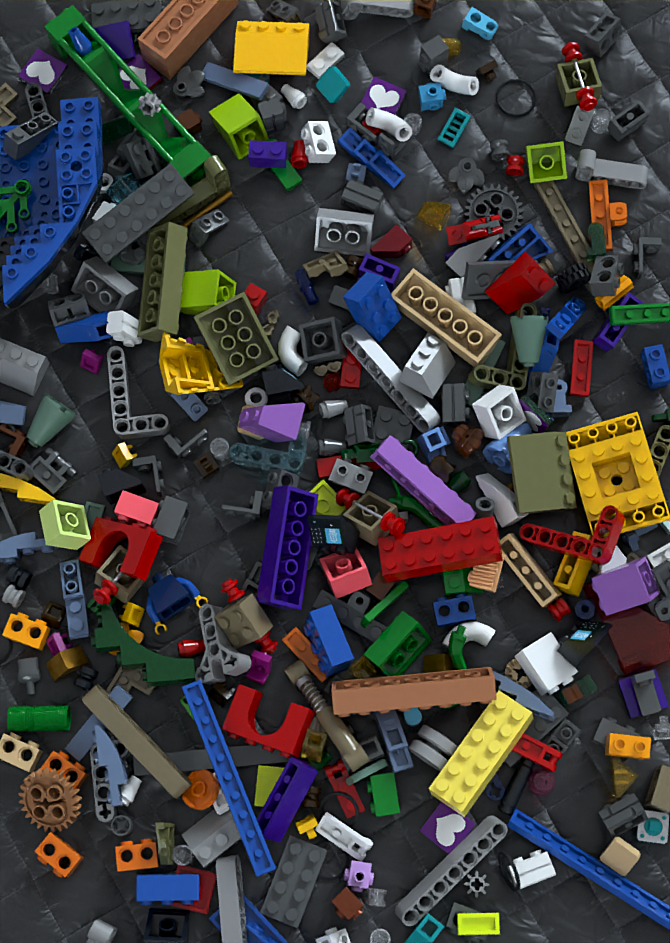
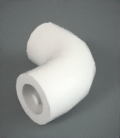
(454, 82)
(389, 122)
(288, 351)
(475, 632)

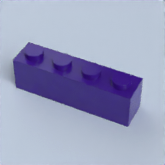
(286, 798)

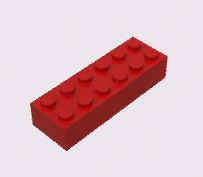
(440, 549)

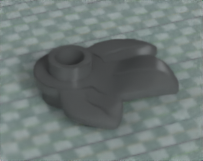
(191, 81)
(466, 178)

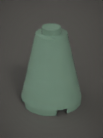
(529, 337)
(48, 421)

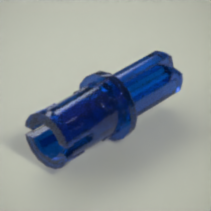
(306, 287)

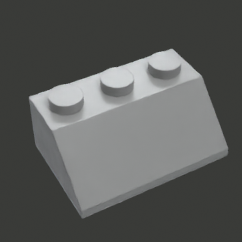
(343, 232)
(104, 286)
(428, 366)
(21, 367)
(212, 836)

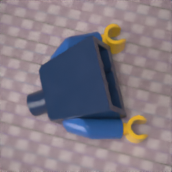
(169, 597)

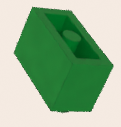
(384, 795)

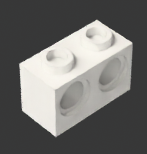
(318, 142)

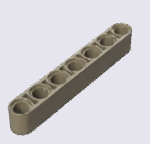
(136, 741)

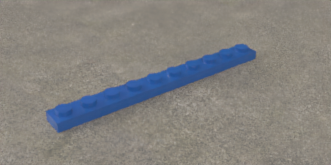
(228, 778)
(590, 867)

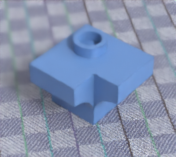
(433, 443)

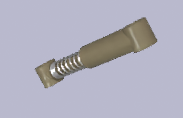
(332, 724)

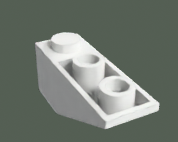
(504, 500)

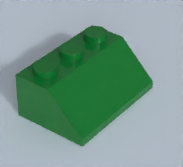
(456, 583)
(398, 646)

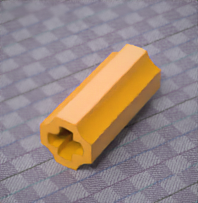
(606, 301)

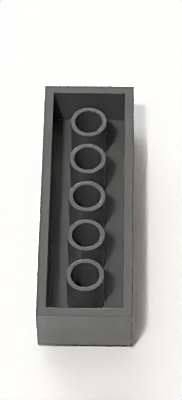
(138, 213)

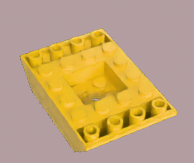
(611, 451)

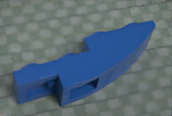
(566, 317)

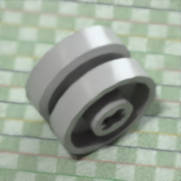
(435, 746)

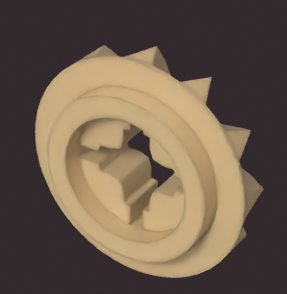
(511, 674)

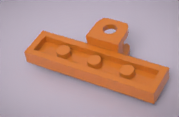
(604, 212)

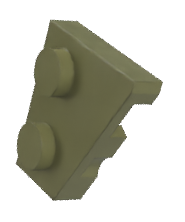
(165, 841)

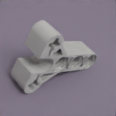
(219, 655)

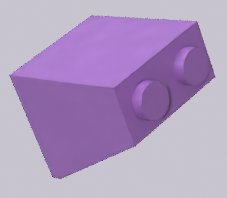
(273, 422)
(625, 586)

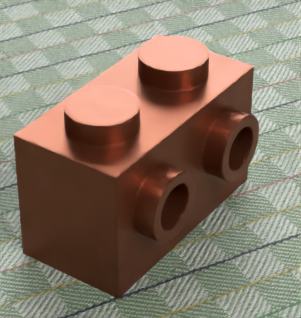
(347, 904)

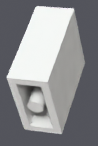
(545, 665)

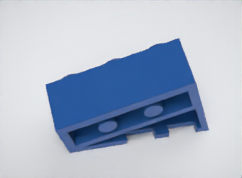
(523, 240)
(167, 888)

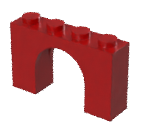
(141, 549)
(287, 739)

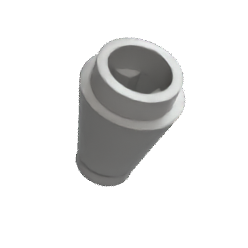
(332, 408)

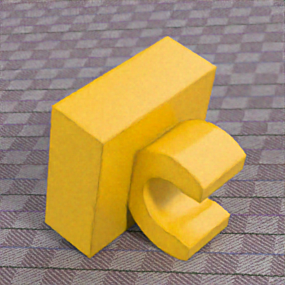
(122, 455)
(132, 614)
(307, 825)

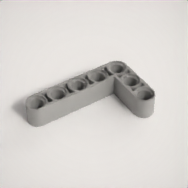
(118, 402)

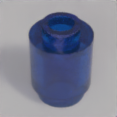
(585, 616)

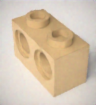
(16, 757)

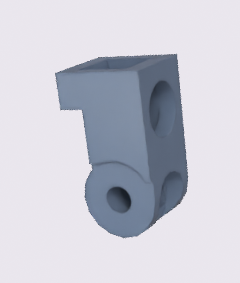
(560, 406)

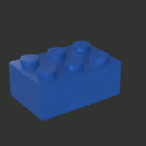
(372, 306)
(328, 641)

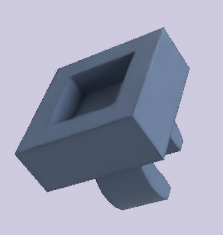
(356, 171)

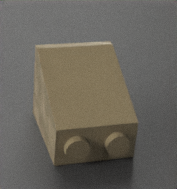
(659, 790)

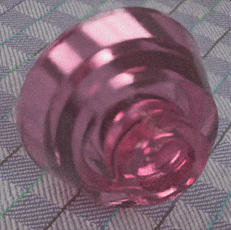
(539, 788)

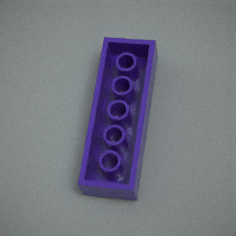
(286, 548)

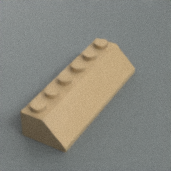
(445, 318)

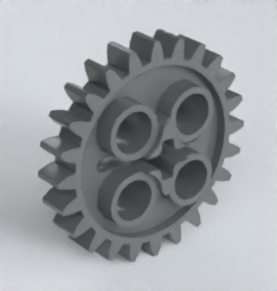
(508, 205)

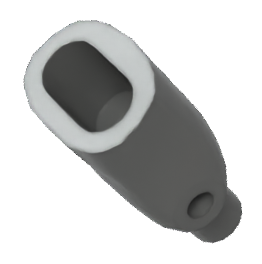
(29, 673)

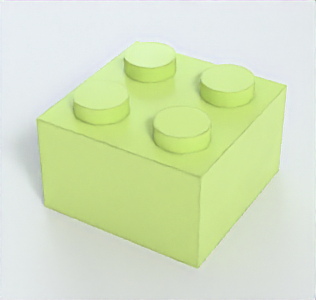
(64, 525)

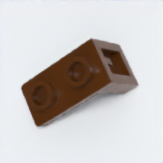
(18, 447)

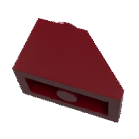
(393, 244)

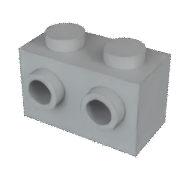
(350, 475)

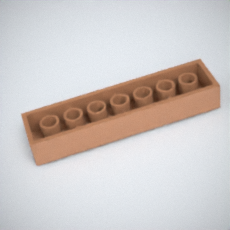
(413, 691)

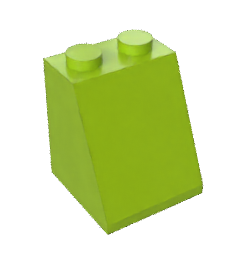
(238, 124)
(205, 290)

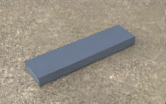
(235, 81)

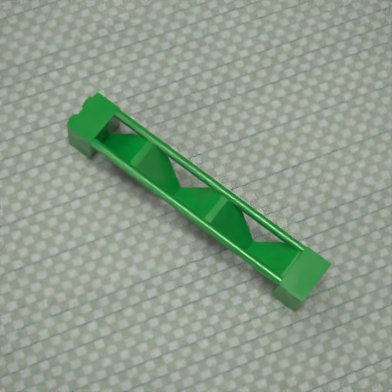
(101, 66)

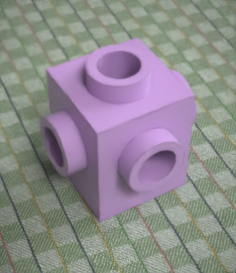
(364, 870)

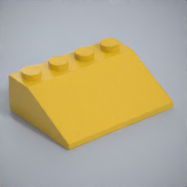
(271, 48)

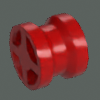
(515, 165)
(559, 609)

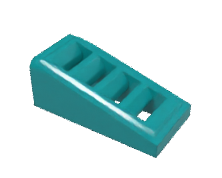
(460, 114)

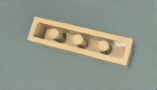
(528, 570)

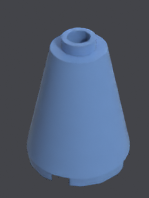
(498, 452)

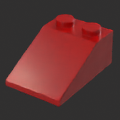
(520, 284)

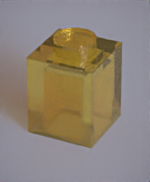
(314, 745)

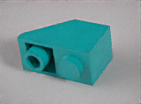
(425, 931)

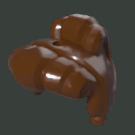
(467, 439)

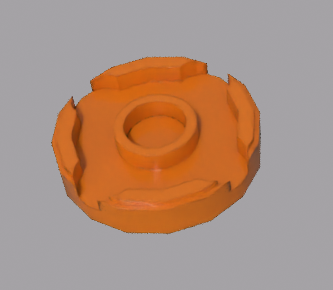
(202, 791)

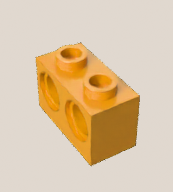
(24, 636)
(628, 746)

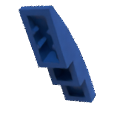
(368, 156)

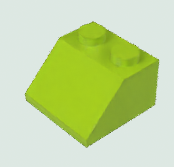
(546, 162)

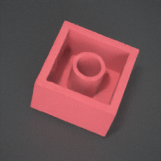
(136, 509)
(345, 573)

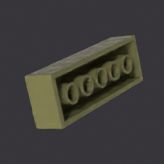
(162, 281)

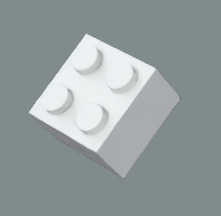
(499, 412)

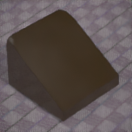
(53, 615)

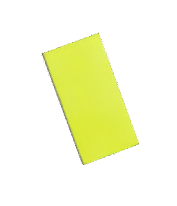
(478, 923)

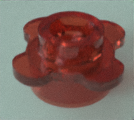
(332, 382)

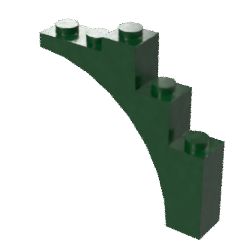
(159, 669)

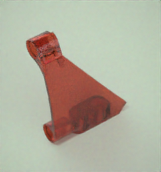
(636, 635)

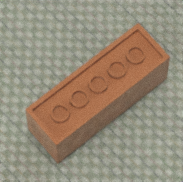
(181, 31)

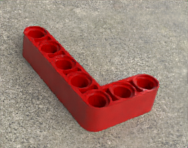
(574, 543)

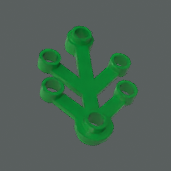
(7, 205)

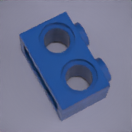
(655, 366)
(455, 616)

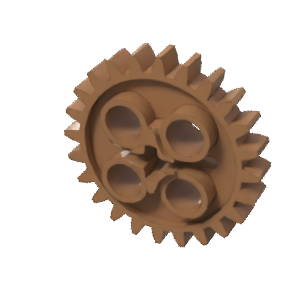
(35, 801)

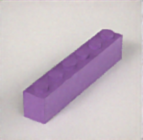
(421, 482)

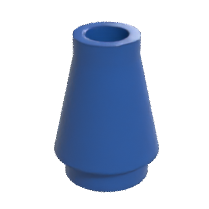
(80, 41)

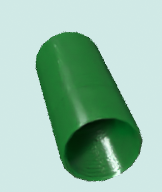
(41, 718)

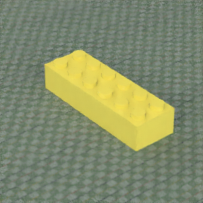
(481, 753)

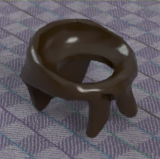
(305, 396)
(441, 468)

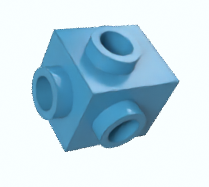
(431, 96)

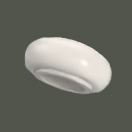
(256, 390)

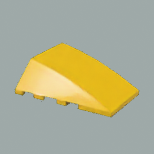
(190, 368)

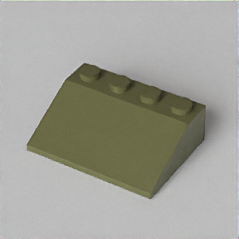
(236, 338)
(541, 472)

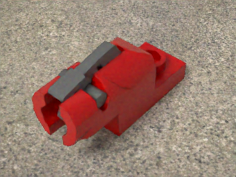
(474, 230)

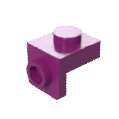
(260, 667)

